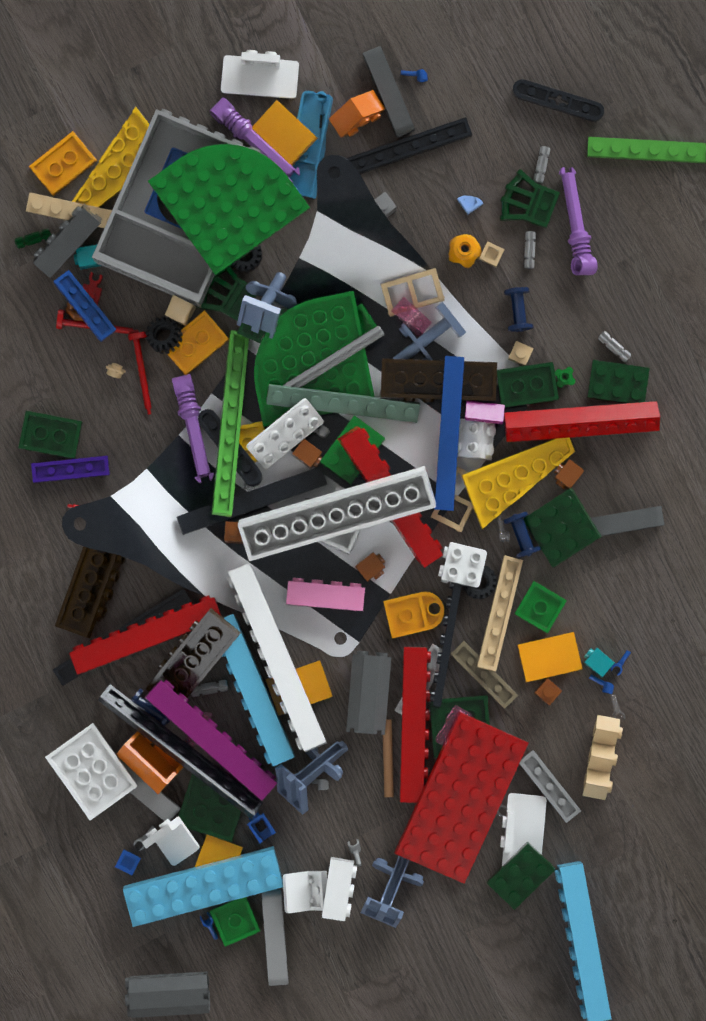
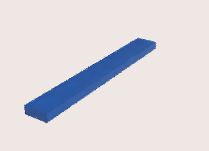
(449, 433)

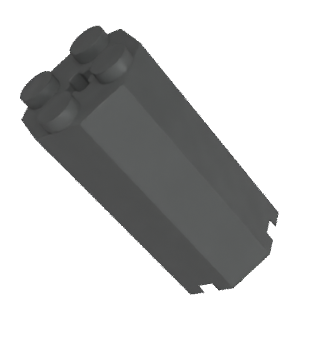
(368, 692)
(167, 994)

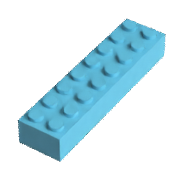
(257, 699)
(203, 886)
(584, 942)

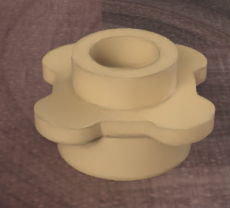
(115, 370)

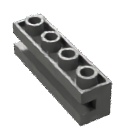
(67, 240)

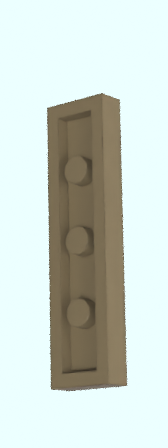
(487, 679)

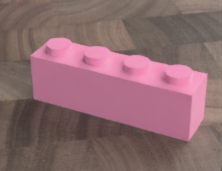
(324, 595)

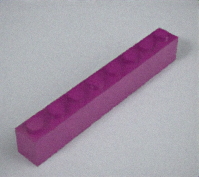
(207, 737)

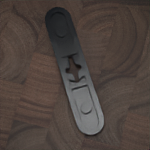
(540, 94)
(245, 466)

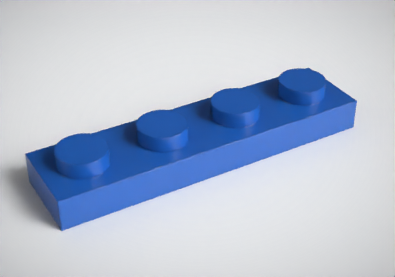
(84, 306)

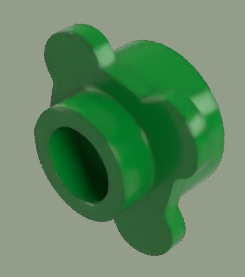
(566, 372)

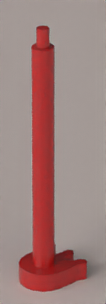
(81, 324)
(135, 337)

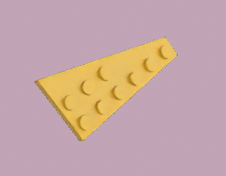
(115, 163)
(506, 480)

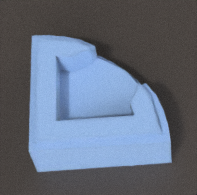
(469, 203)

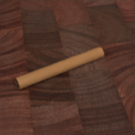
(388, 760)

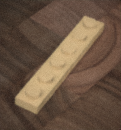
(61, 208)
(499, 613)

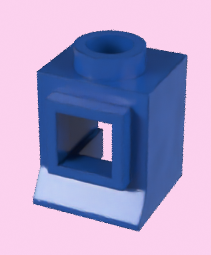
(261, 836)

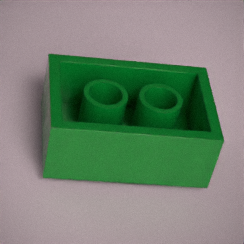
(337, 459)

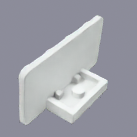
(260, 75)
(285, 433)
(523, 823)

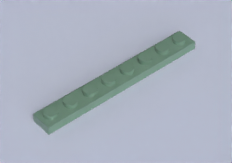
(344, 403)

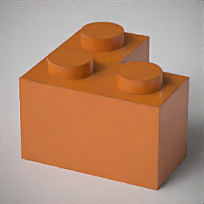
(357, 113)

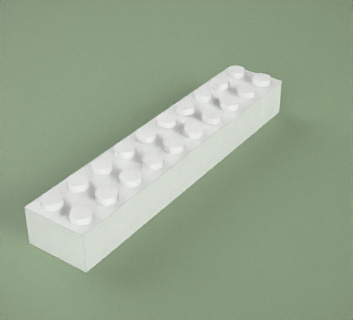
(337, 513)
(277, 657)

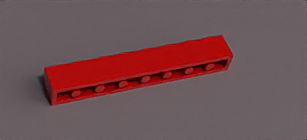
(581, 421)
(372, 468)
(140, 637)
(413, 723)

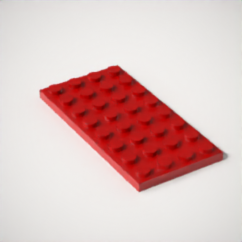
(461, 797)

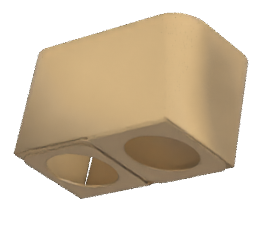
(180, 310)

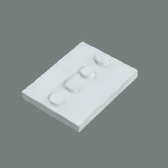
(91, 771)

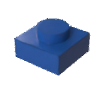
(128, 862)

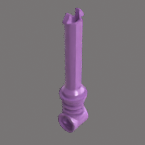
(241, 128)
(583, 261)
(189, 412)

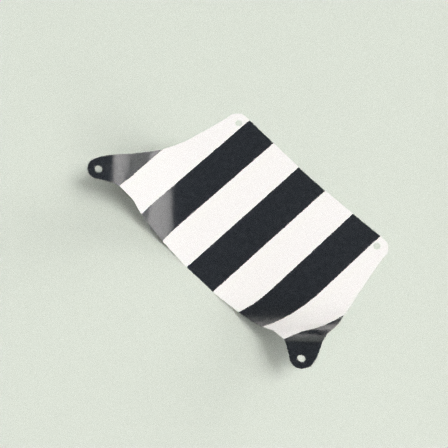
(346, 251)

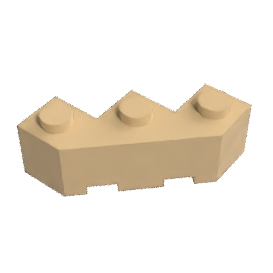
(602, 757)

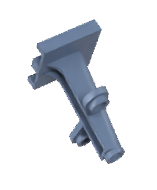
(262, 313)
(434, 332)
(294, 786)
(382, 910)

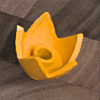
(467, 258)

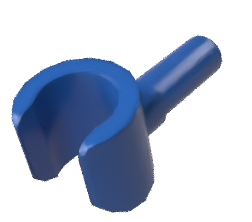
(421, 75)
(620, 663)
(607, 686)
(208, 923)

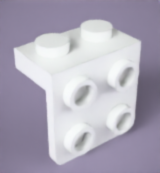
(476, 439)
(462, 565)
(173, 840)
(304, 891)

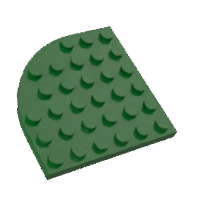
(228, 200)
(305, 338)

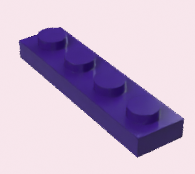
(70, 469)

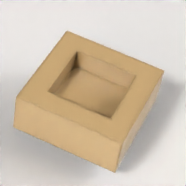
(491, 254)
(520, 353)

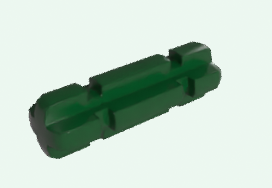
(32, 238)

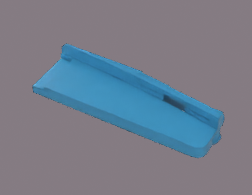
(310, 109)

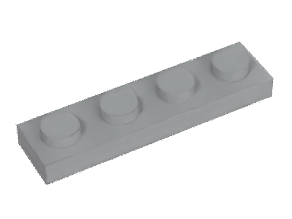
(549, 786)

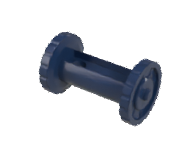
(518, 309)
(522, 534)
(149, 708)

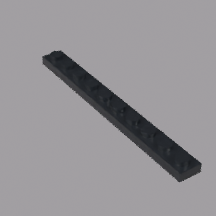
(180, 751)

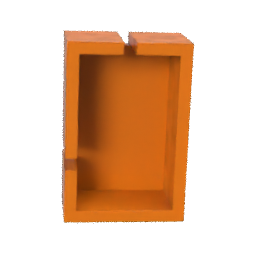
(149, 762)

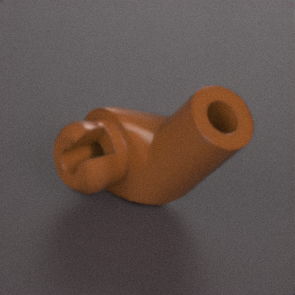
(72, 313)

